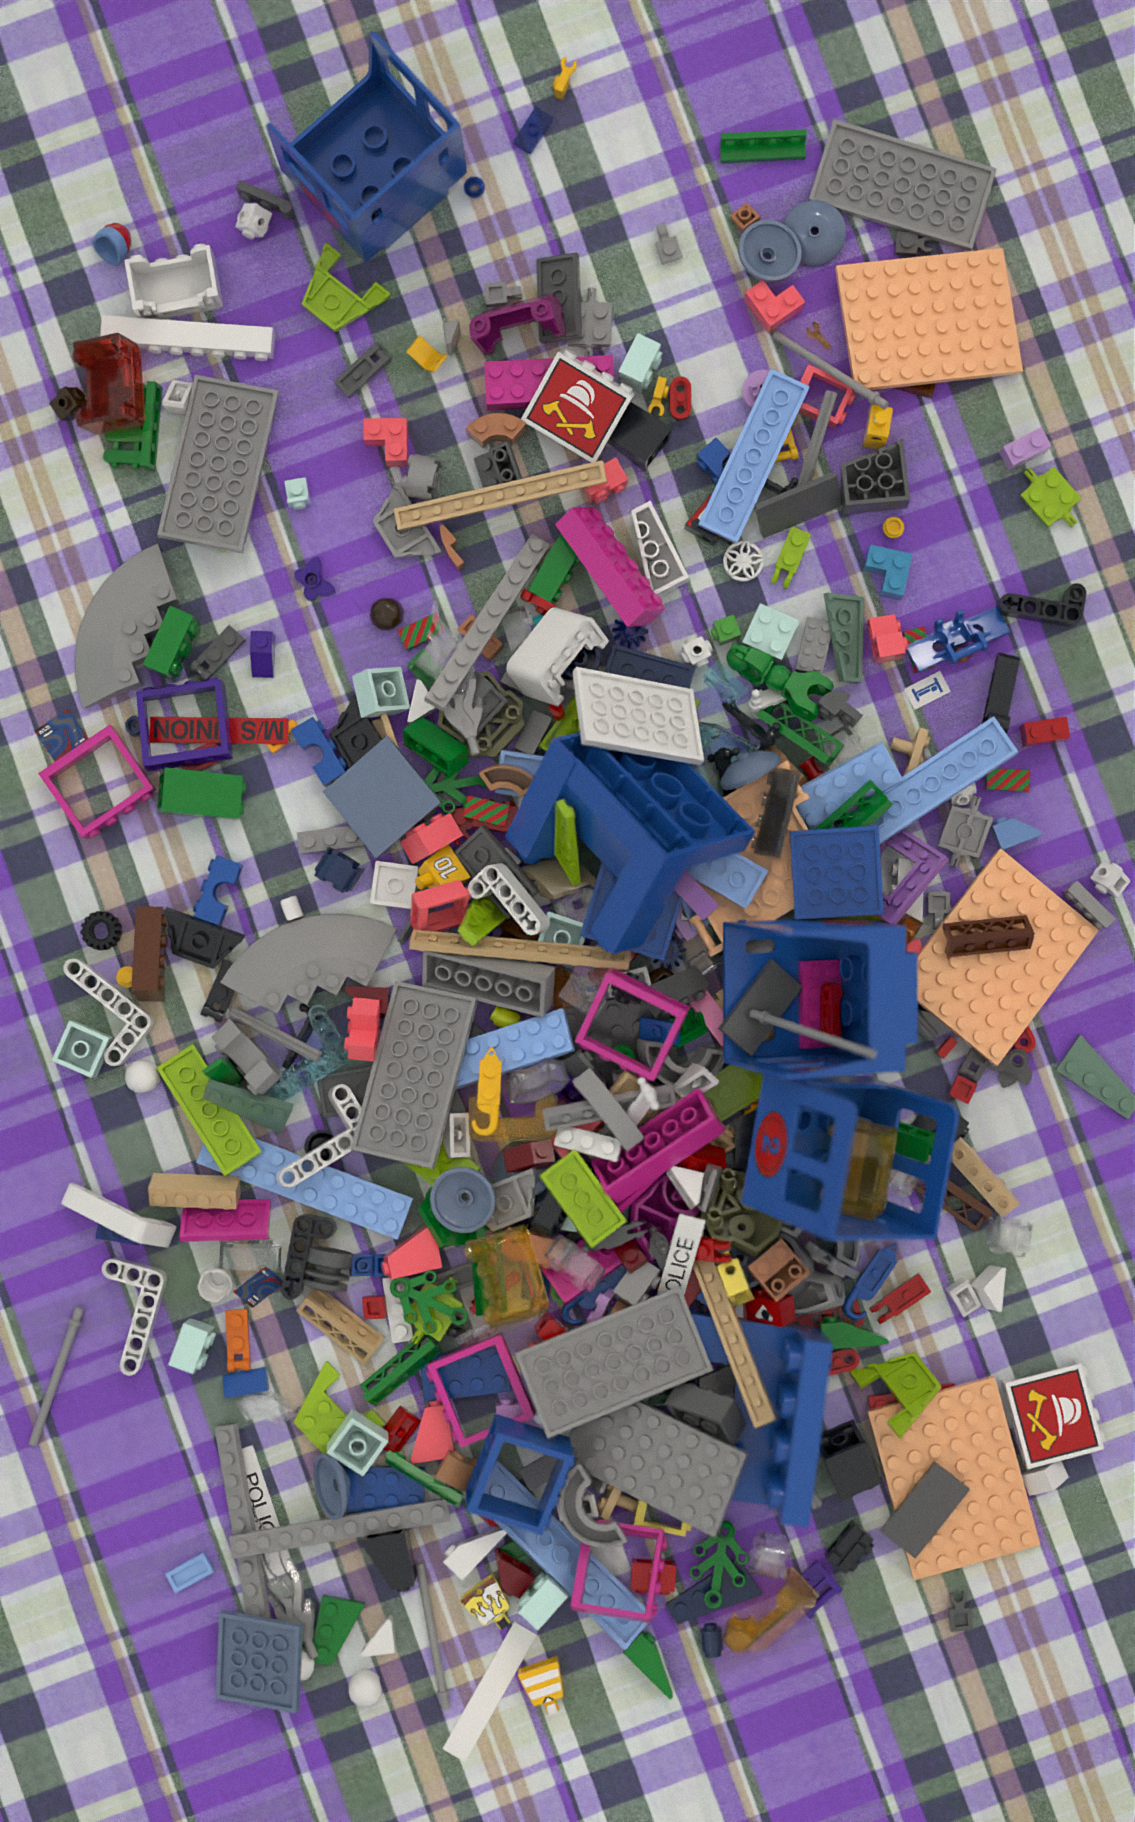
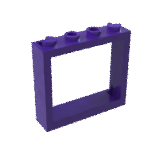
(191, 757)

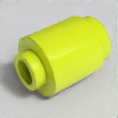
(504, 1017)

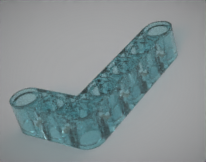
(316, 1071)

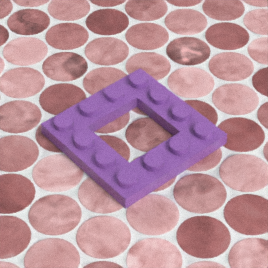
(927, 865)

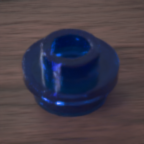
(474, 181)

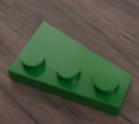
(333, 1626)

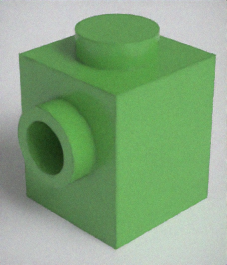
(725, 630)

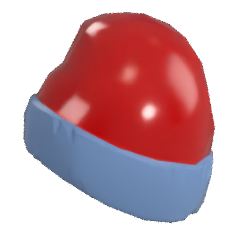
(112, 243)

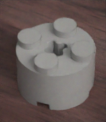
(423, 477)

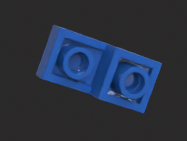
(367, 1265)

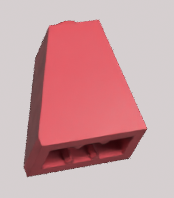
(413, 1255)
(434, 1435)

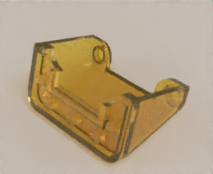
(793, 1603)

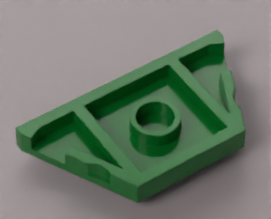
(441, 1234)

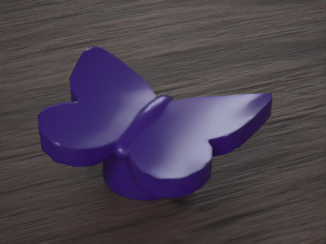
(313, 580)

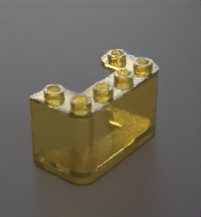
(513, 1127)
(868, 1170)
(509, 1276)

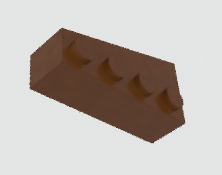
(149, 954)

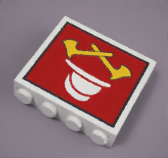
(578, 405)
(1053, 1415)

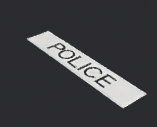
(681, 1253)
(260, 1496)

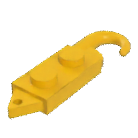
(489, 1091)

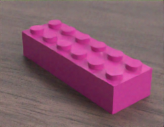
(514, 382)
(610, 566)
(666, 1142)

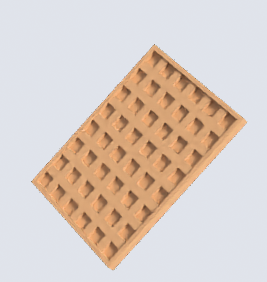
(928, 319)
(998, 994)
(970, 1439)

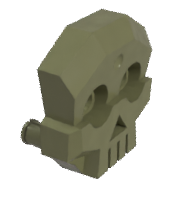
(508, 717)
(761, 1228)

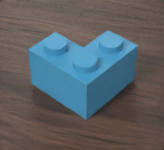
(892, 565)

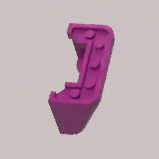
(487, 325)

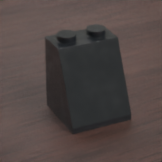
(639, 436)
(848, 1460)
(393, 1557)

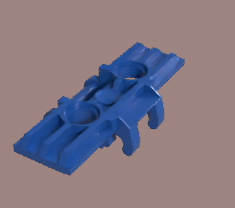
(956, 633)

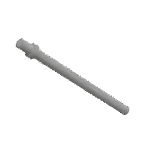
(873, 397)
(765, 1017)
(74, 1324)
(442, 1691)

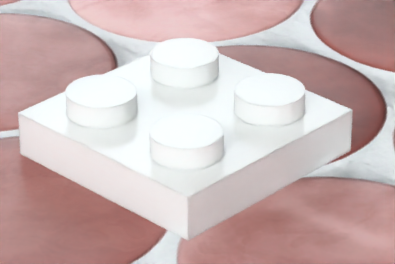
(393, 884)

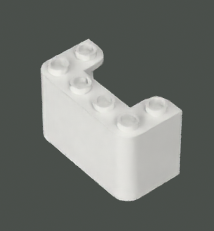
(174, 285)
(550, 650)

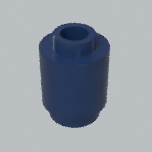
(711, 1640)

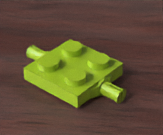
(1050, 497)
(443, 1321)

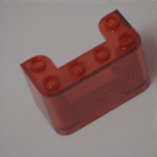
(112, 383)

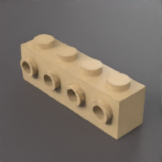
(194, 1191)

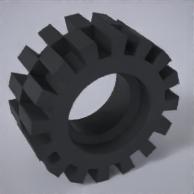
(114, 930)

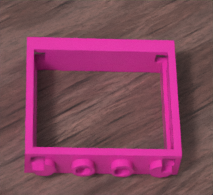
(78, 754)
(648, 994)
(512, 1372)
(654, 1586)

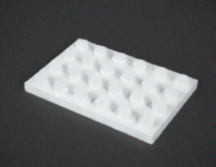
(637, 716)

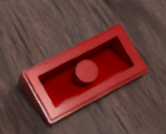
(400, 1428)

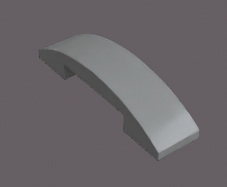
(608, 1109)

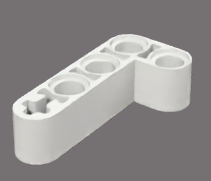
(532, 919)

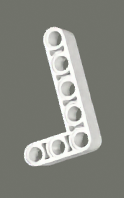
(114, 1005)
(331, 1145)
(118, 1218)
(142, 1308)

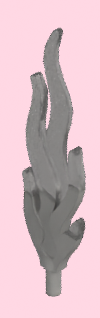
(462, 717)
(289, 1591)

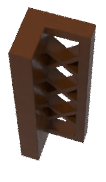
(990, 939)
(965, 1198)

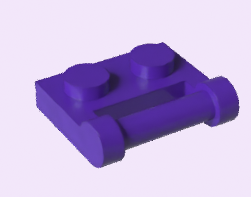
(817, 1577)

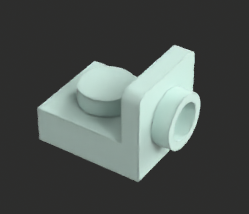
(297, 493)

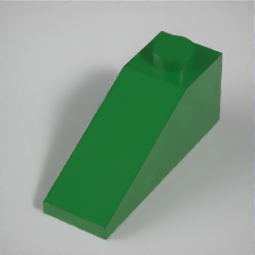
(224, 1071)
(849, 1335)
(646, 1657)

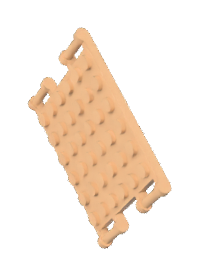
(776, 891)

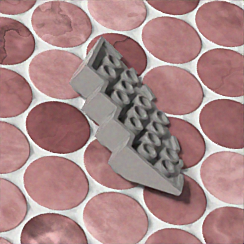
(119, 626)
(309, 955)

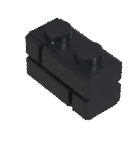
(849, 1547)

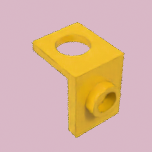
(425, 355)

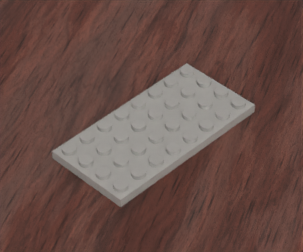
(903, 185)
(218, 464)
(414, 1074)
(613, 1361)
(661, 1463)

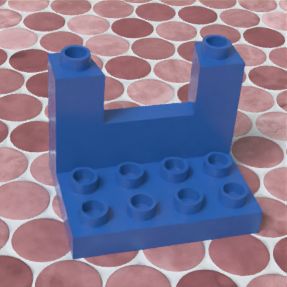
(638, 817)
(784, 1452)

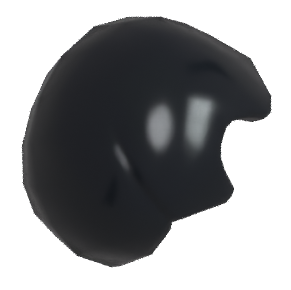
(315, 1139)

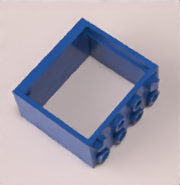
(532, 1438)

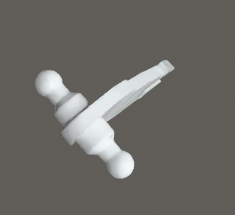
(764, 699)
(643, 1102)

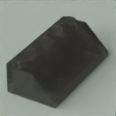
(777, 813)

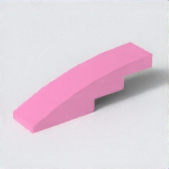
(712, 1015)

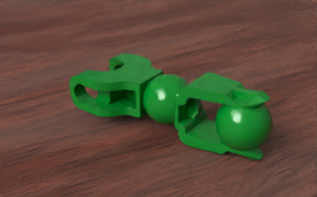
(795, 687)

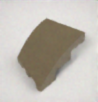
(552, 879)

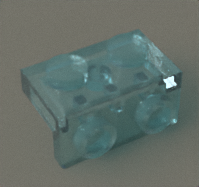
(729, 687)

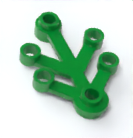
(450, 785)
(426, 1299)
(720, 1560)

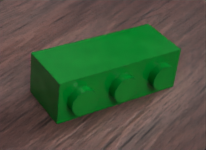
(555, 571)
(435, 746)

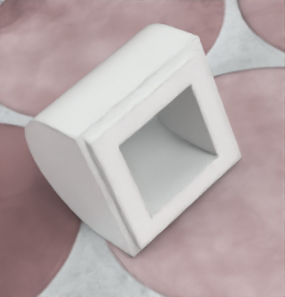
(291, 908)

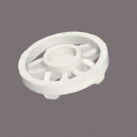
(743, 561)

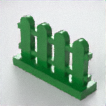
(147, 436)

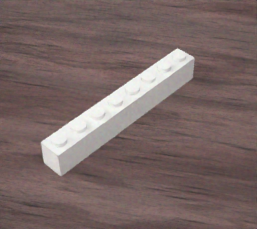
(194, 337)

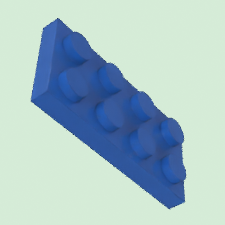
(469, 1376)
(381, 1489)

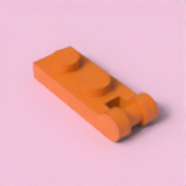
(237, 1339)

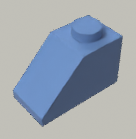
(1012, 832)

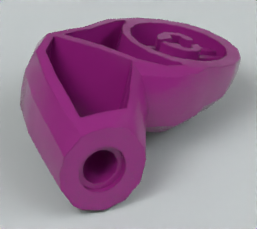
(658, 1209)

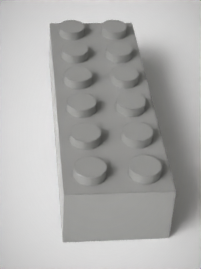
(492, 980)

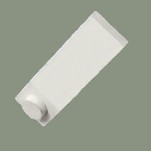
(469, 1552)

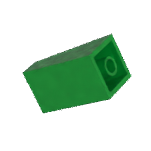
(200, 794)

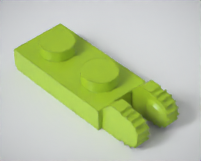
(791, 554)

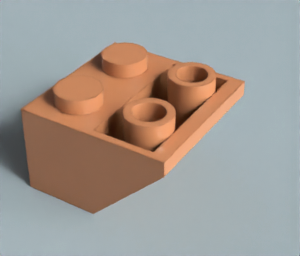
(778, 1270)

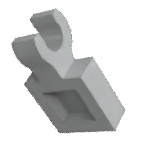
(667, 247)
(498, 294)
(938, 904)

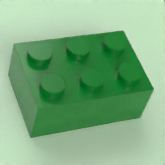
(172, 643)

